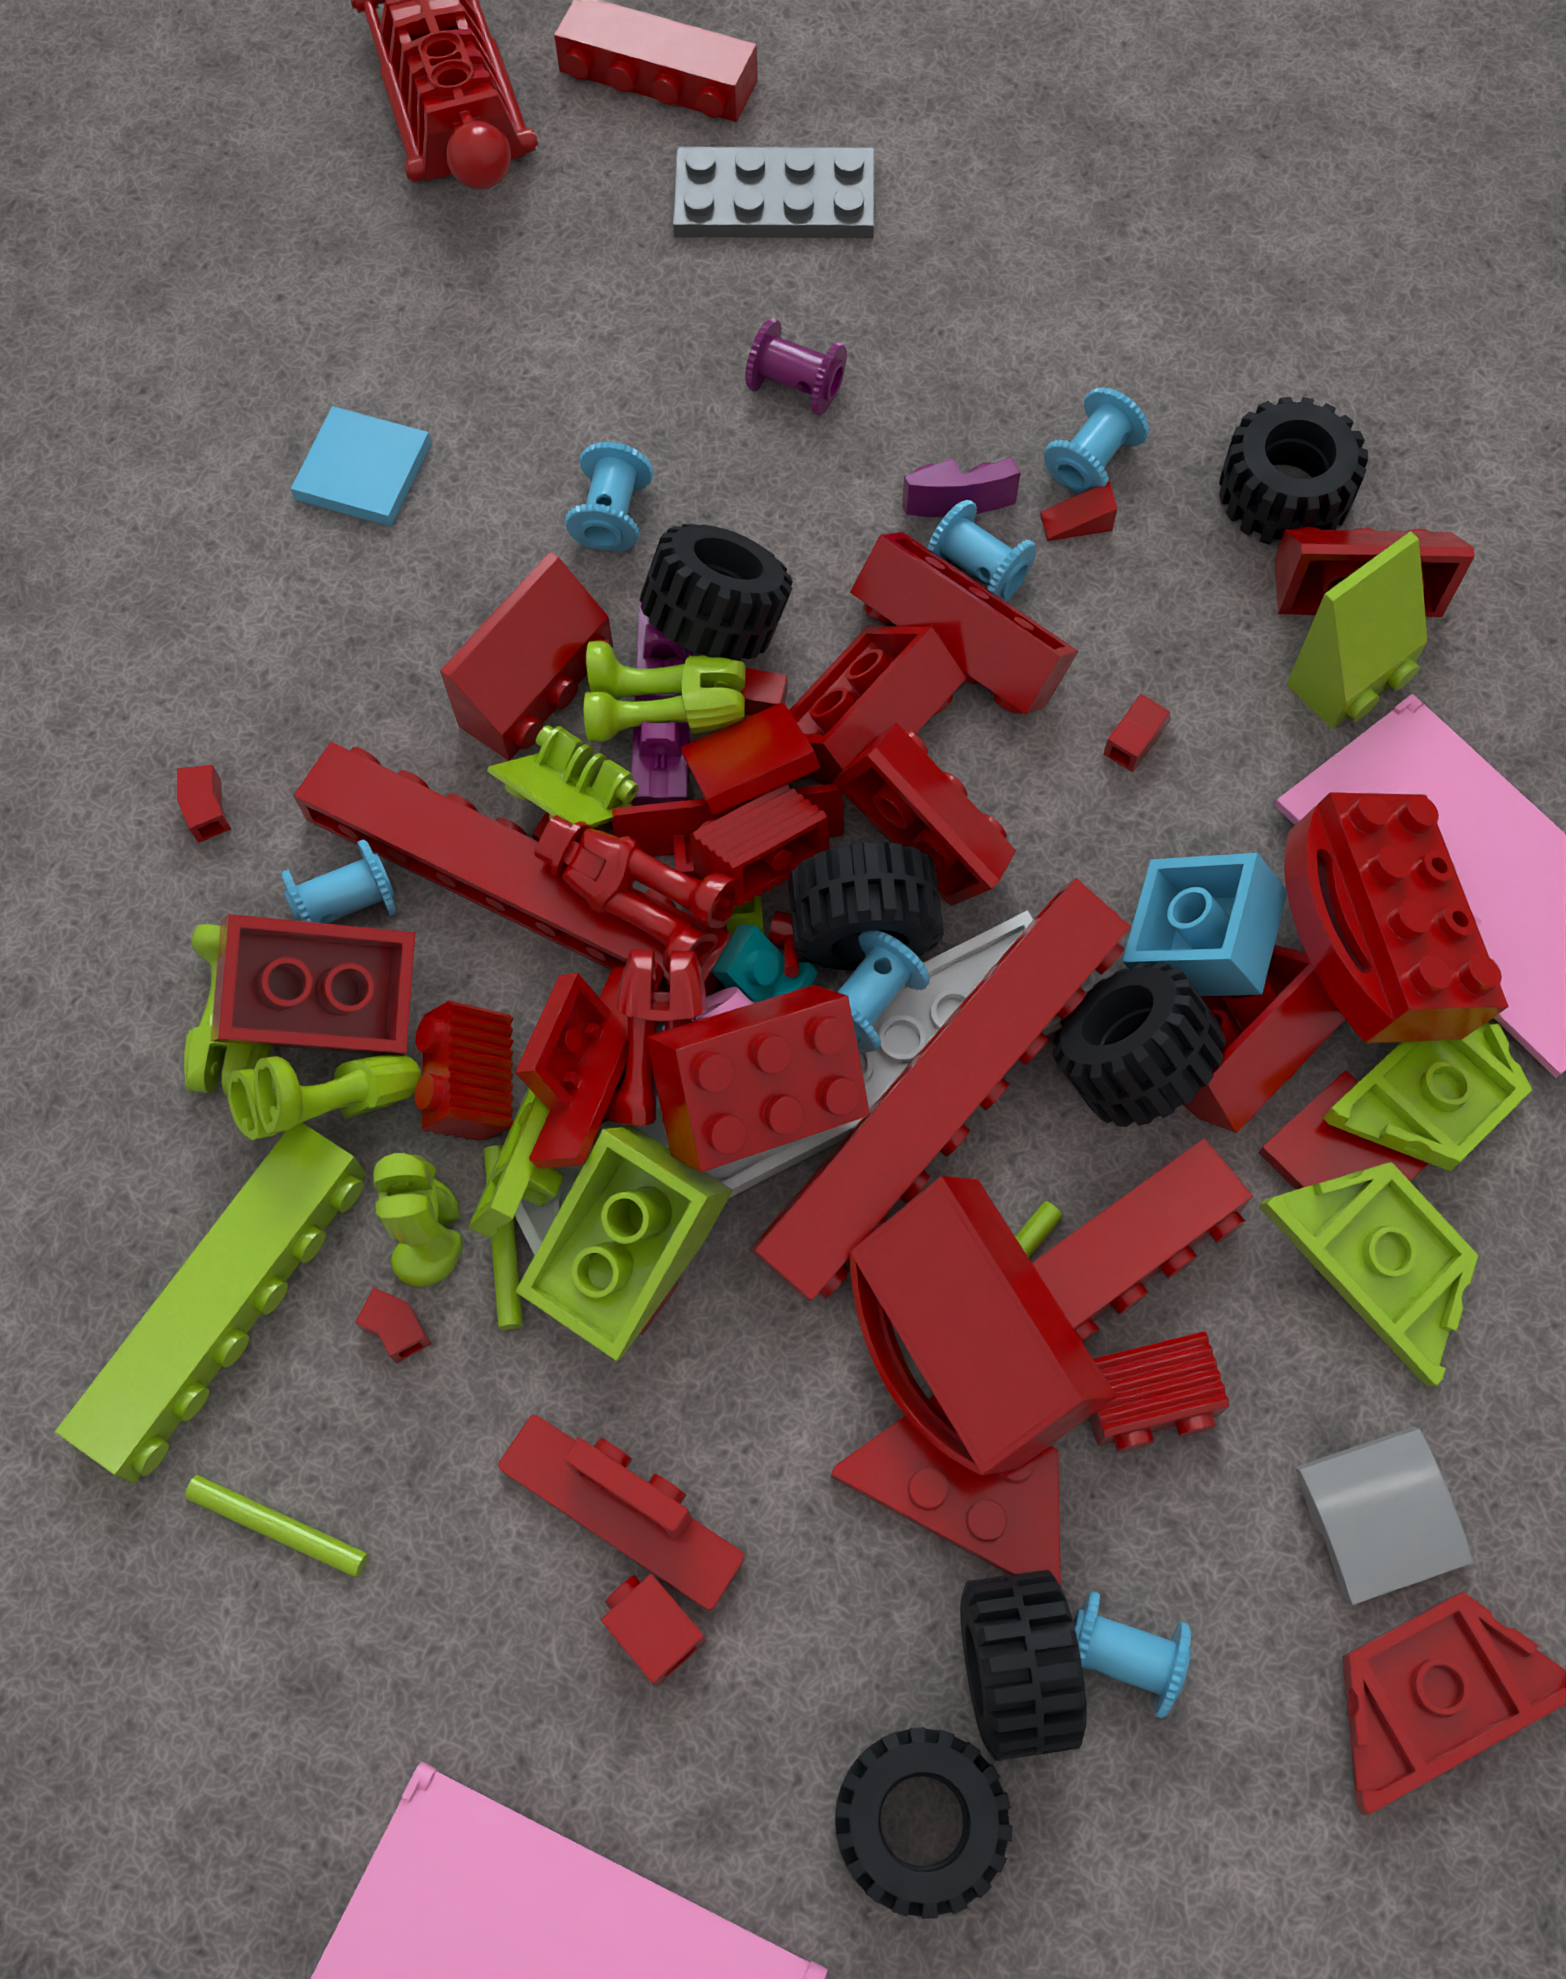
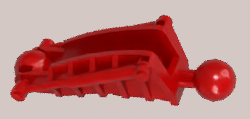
(448, 90)

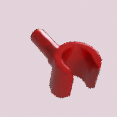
(782, 935)

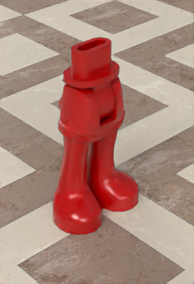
(604, 872)

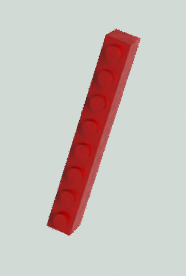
(473, 857)
(940, 1090)

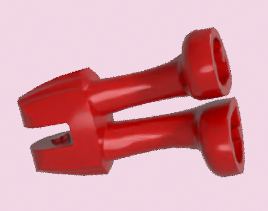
(637, 999)

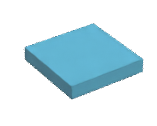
(361, 466)

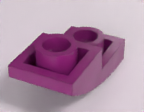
(939, 487)

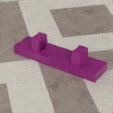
(656, 750)

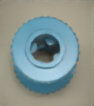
(1111, 423)
(613, 474)
(980, 552)
(341, 890)
(877, 982)
(1134, 1654)

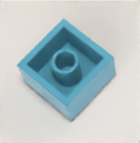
(1210, 921)

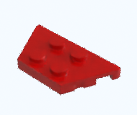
(997, 1517)
(1440, 1696)

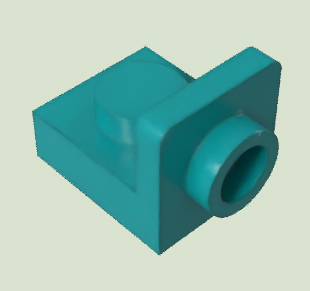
(758, 966)

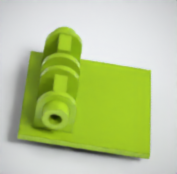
(568, 779)

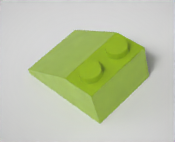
(1364, 636)
(622, 1239)

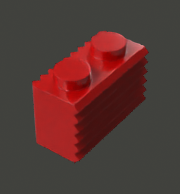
(761, 841)
(465, 1071)
(1159, 1390)

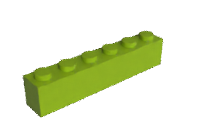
(213, 1303)

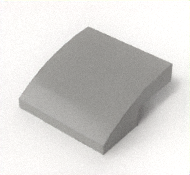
(1384, 1515)

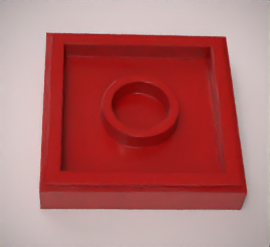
(750, 758)
(1315, 1152)

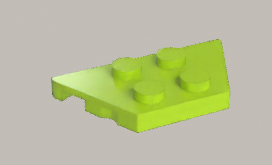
(1435, 1096)
(1385, 1257)

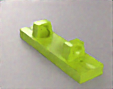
(514, 1174)

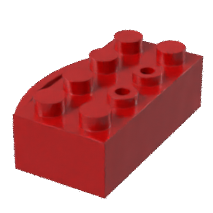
(1389, 919)
(975, 1328)

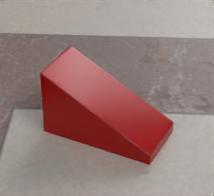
(1081, 515)

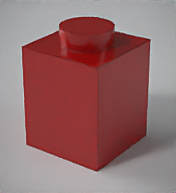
(651, 1627)

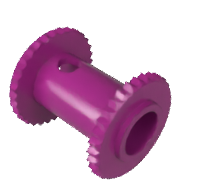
(795, 366)

